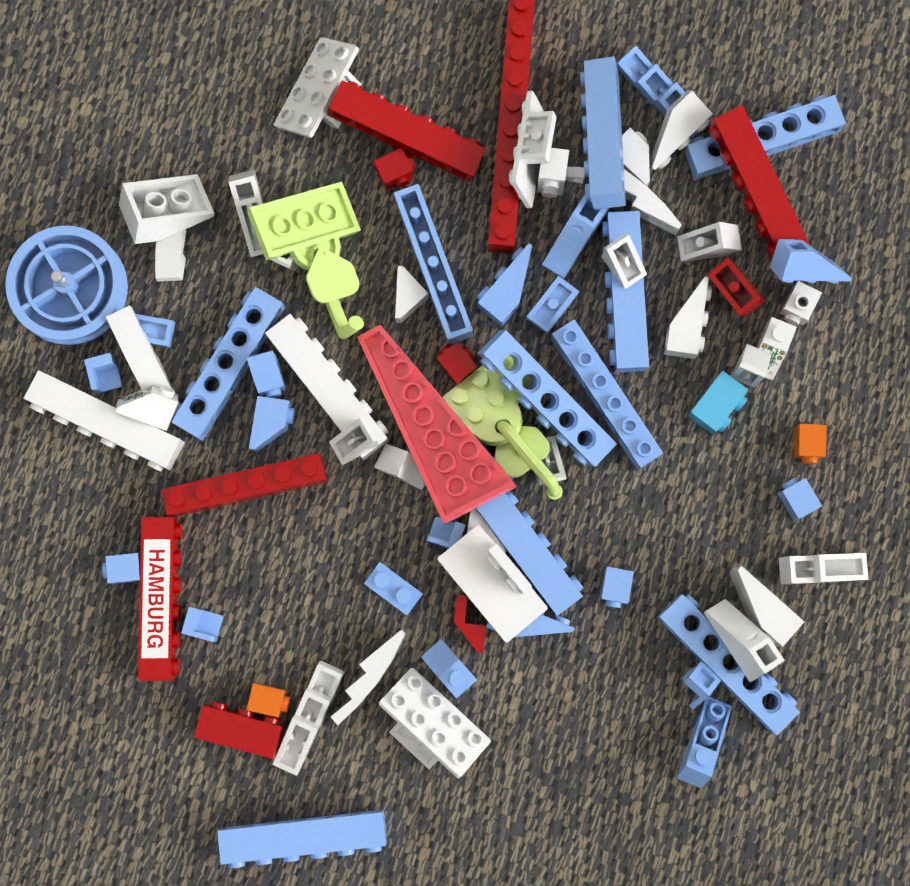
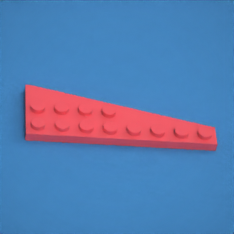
(447, 453)

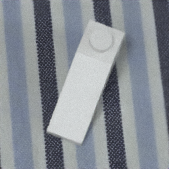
(246, 195)

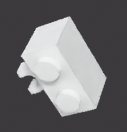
(556, 172)

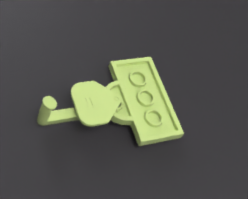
(311, 224)
(490, 407)

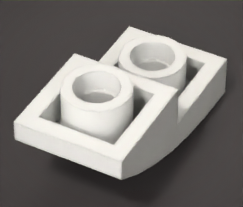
(170, 258)

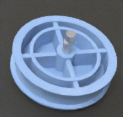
(66, 284)

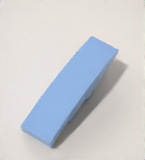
(650, 80)

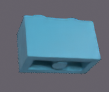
(718, 402)

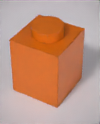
(810, 443)
(268, 700)

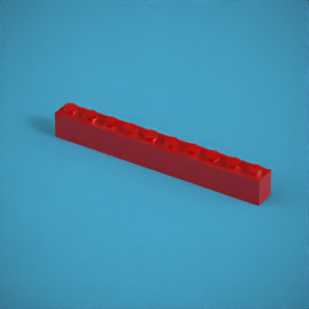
(513, 93)

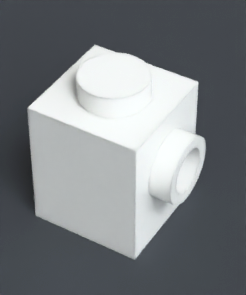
(800, 304)

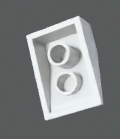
(163, 207)
(765, 608)

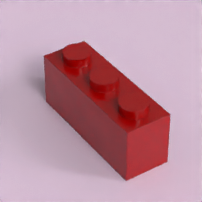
(239, 730)

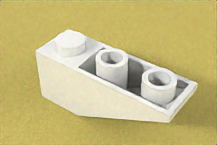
(680, 122)
(684, 332)
(744, 640)

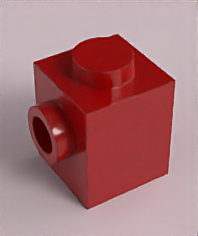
(395, 169)
(456, 362)

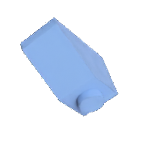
(267, 374)
(270, 421)
(449, 668)

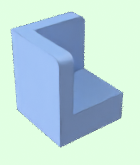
(103, 373)
(445, 534)
(202, 624)
(702, 682)

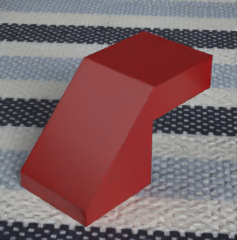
(473, 632)

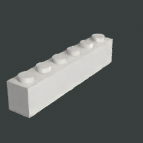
(322, 378)
(101, 419)

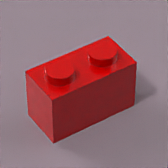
(736, 287)

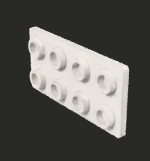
(317, 88)
(533, 147)
(492, 583)
(432, 725)

